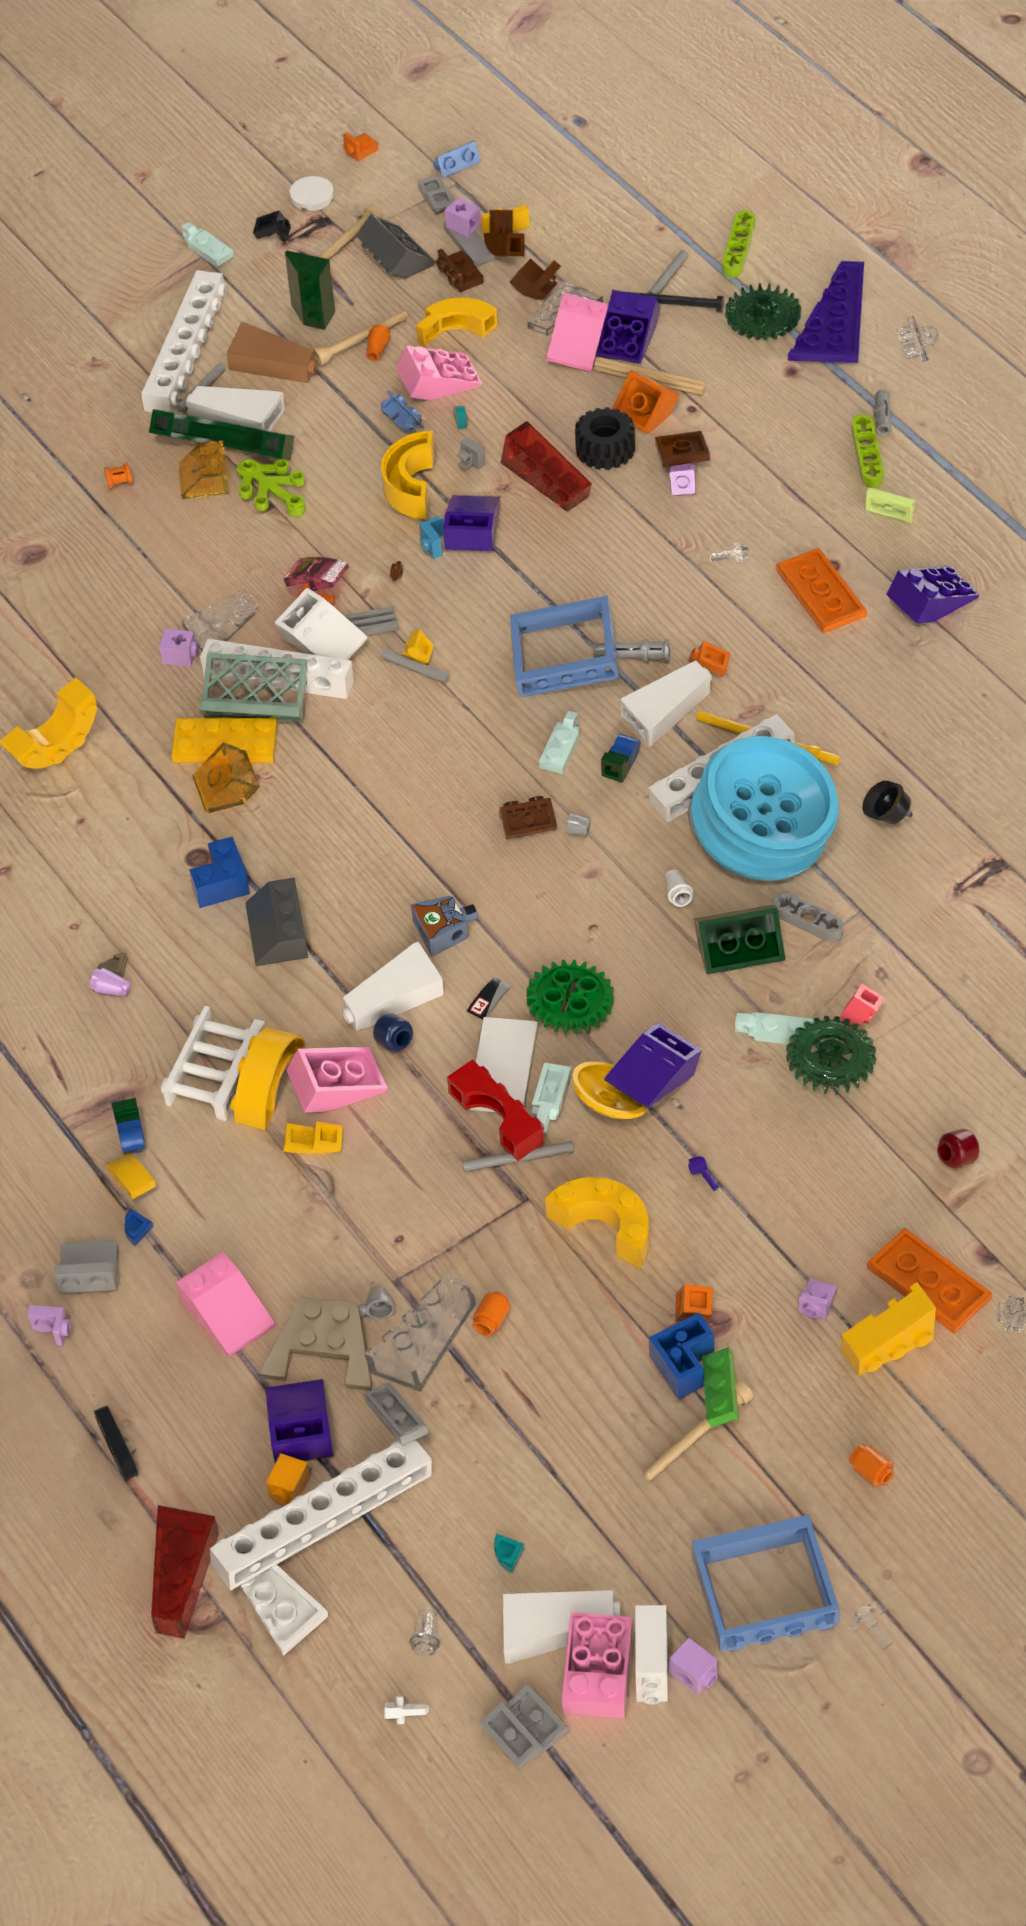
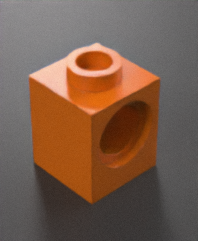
(693, 1300)

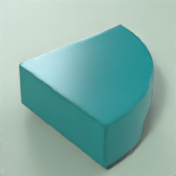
(460, 416)
(507, 1552)

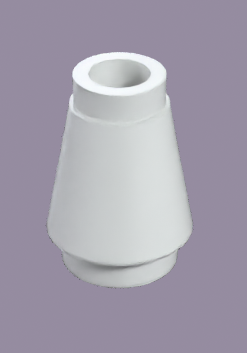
(678, 889)

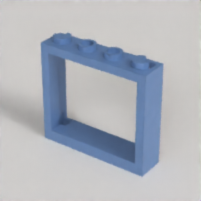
(572, 673)
(757, 1540)

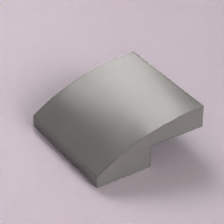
(524, 1726)

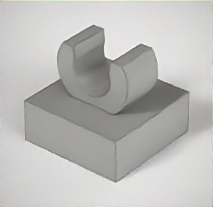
(471, 454)

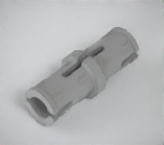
(883, 412)

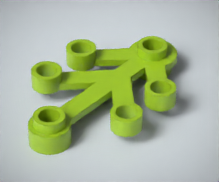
(252, 470)

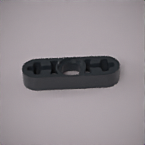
(115, 1443)

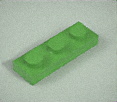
(720, 1387)

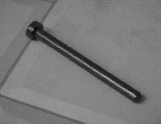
(689, 301)

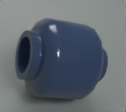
(393, 1032)

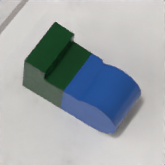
(621, 756)
(128, 1125)

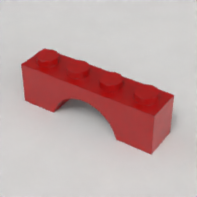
(475, 1088)

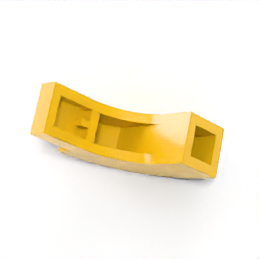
(456, 314)

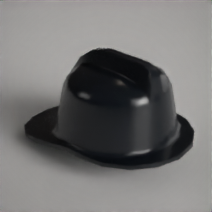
(887, 802)

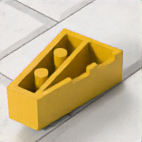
(891, 1333)

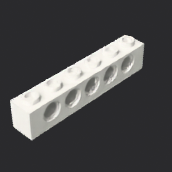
(323, 675)
(674, 793)

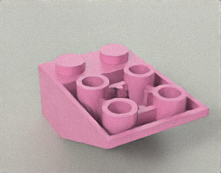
(436, 373)
(597, 1665)

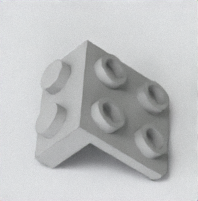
(87, 1266)

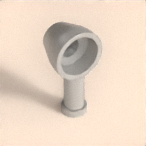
(378, 1304)

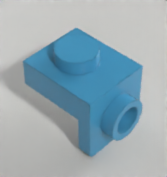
(430, 536)

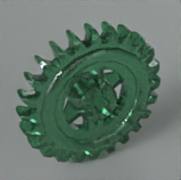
(761, 307)
(827, 1064)

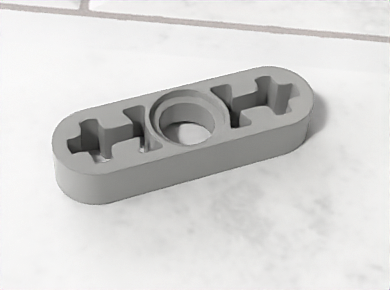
(813, 927)

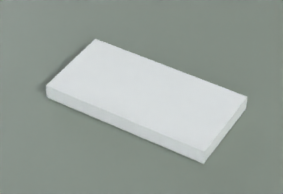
(507, 1054)

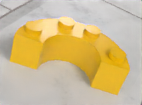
(397, 468)
(59, 734)
(261, 1074)
(605, 1201)

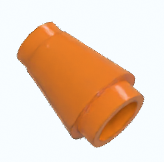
(377, 341)

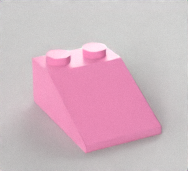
(577, 332)
(334, 1077)
(224, 1304)

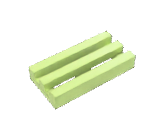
(889, 505)

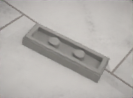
(472, 246)
(395, 1414)

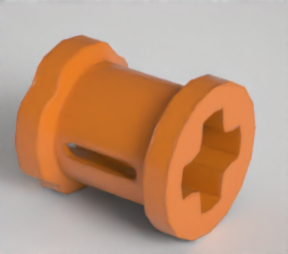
(118, 475)

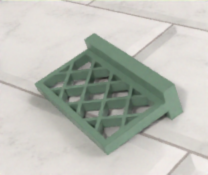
(248, 708)

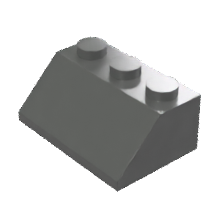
(393, 247)
(276, 923)

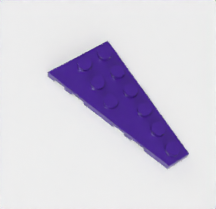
(835, 322)

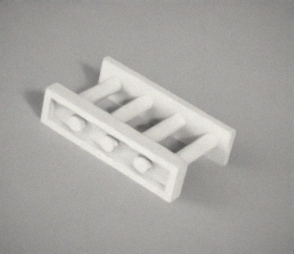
(220, 1099)

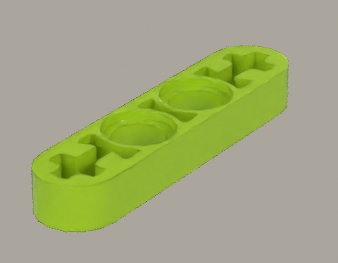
(738, 243)
(871, 450)

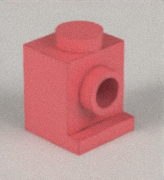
(862, 1005)

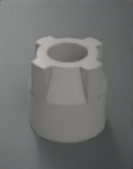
(578, 825)

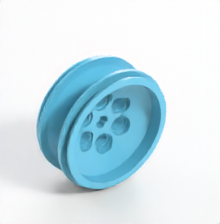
(764, 808)

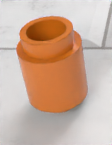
(490, 1313)
(871, 1465)

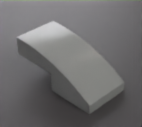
(435, 193)

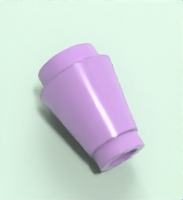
(109, 983)

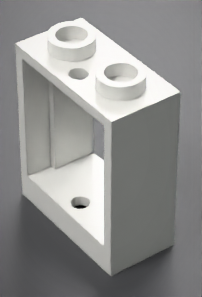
(651, 1653)

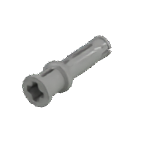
(644, 650)

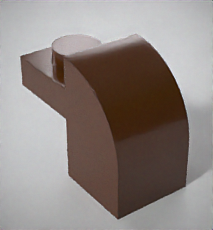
(501, 239)
(534, 281)

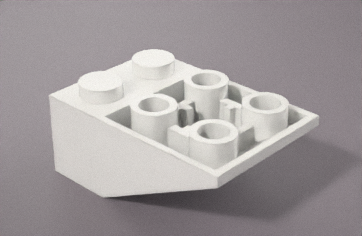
(319, 628)

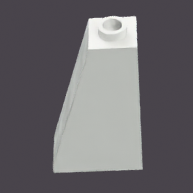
(237, 406)
(665, 701)
(394, 989)
(542, 1620)

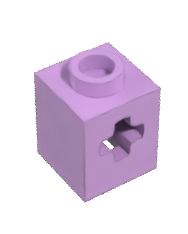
(462, 217)
(178, 647)
(693, 1666)

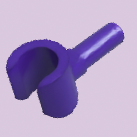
(698, 1165)

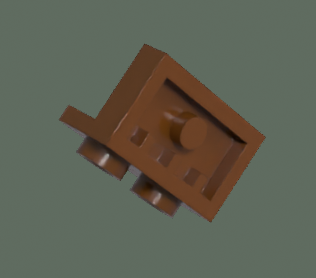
(459, 270)
(527, 817)

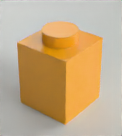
(287, 1479)

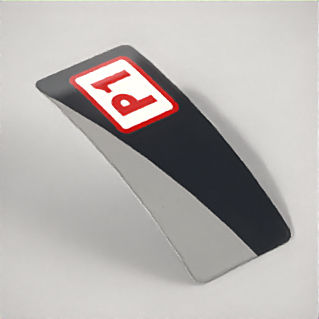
(488, 998)

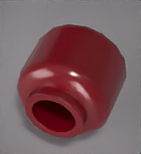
(958, 1148)

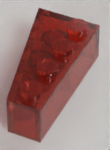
(544, 467)
(179, 1567)

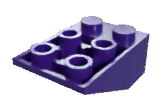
(628, 326)
(471, 522)
(930, 592)
(654, 1065)
(299, 1420)

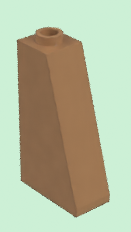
(269, 355)

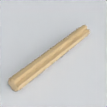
(669, 380)

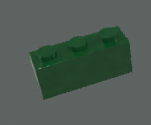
(310, 288)
(740, 939)

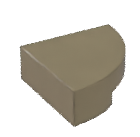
(116, 964)

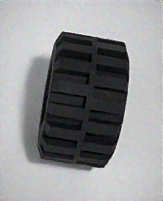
(605, 438)

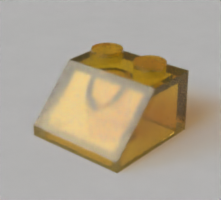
(204, 471)
(225, 779)

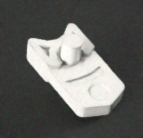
(400, 1710)

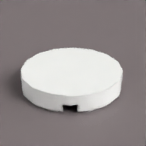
(311, 193)

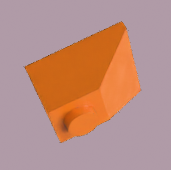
(645, 401)

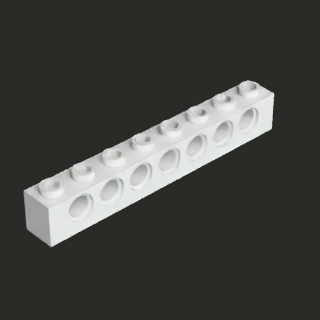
(184, 341)
(363, 1496)

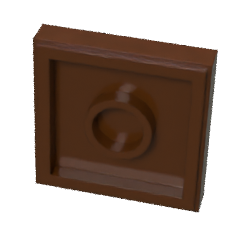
(682, 448)

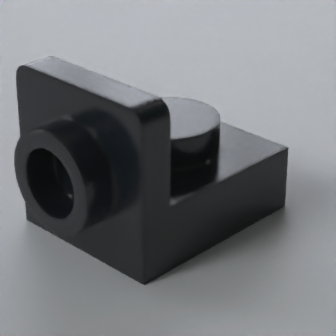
(271, 224)

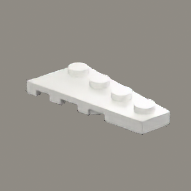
(283, 1607)

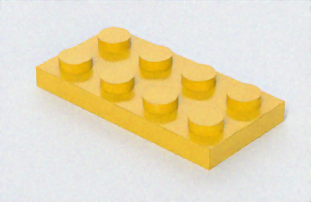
(199, 737)

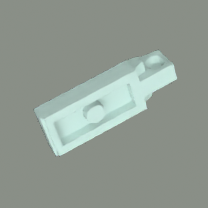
(206, 245)
(561, 745)
(768, 1027)
(550, 1093)

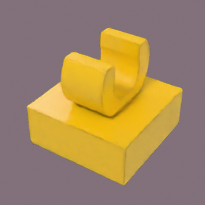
(418, 647)

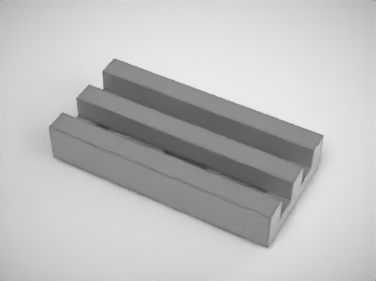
(371, 619)

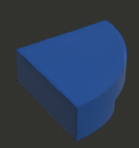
(136, 1226)

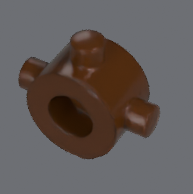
(396, 571)

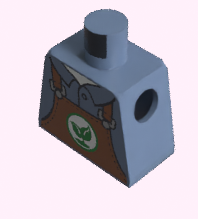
(442, 922)

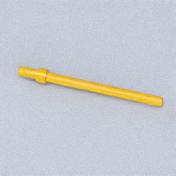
(739, 728)

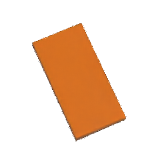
(821, 590)
(949, 1288)

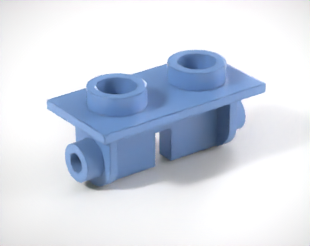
(457, 159)
(407, 417)

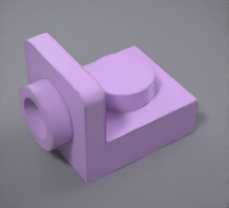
(682, 479)
(817, 1299)
(50, 1319)

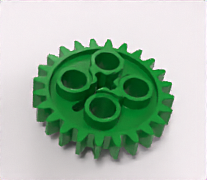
(554, 988)

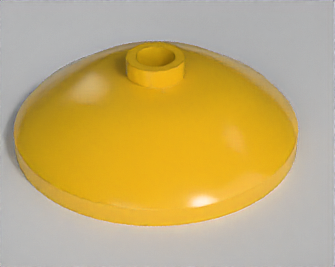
(600, 1095)

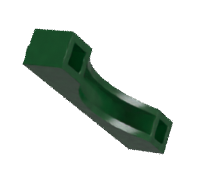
(233, 435)

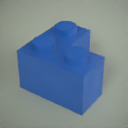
(223, 877)
(678, 1351)

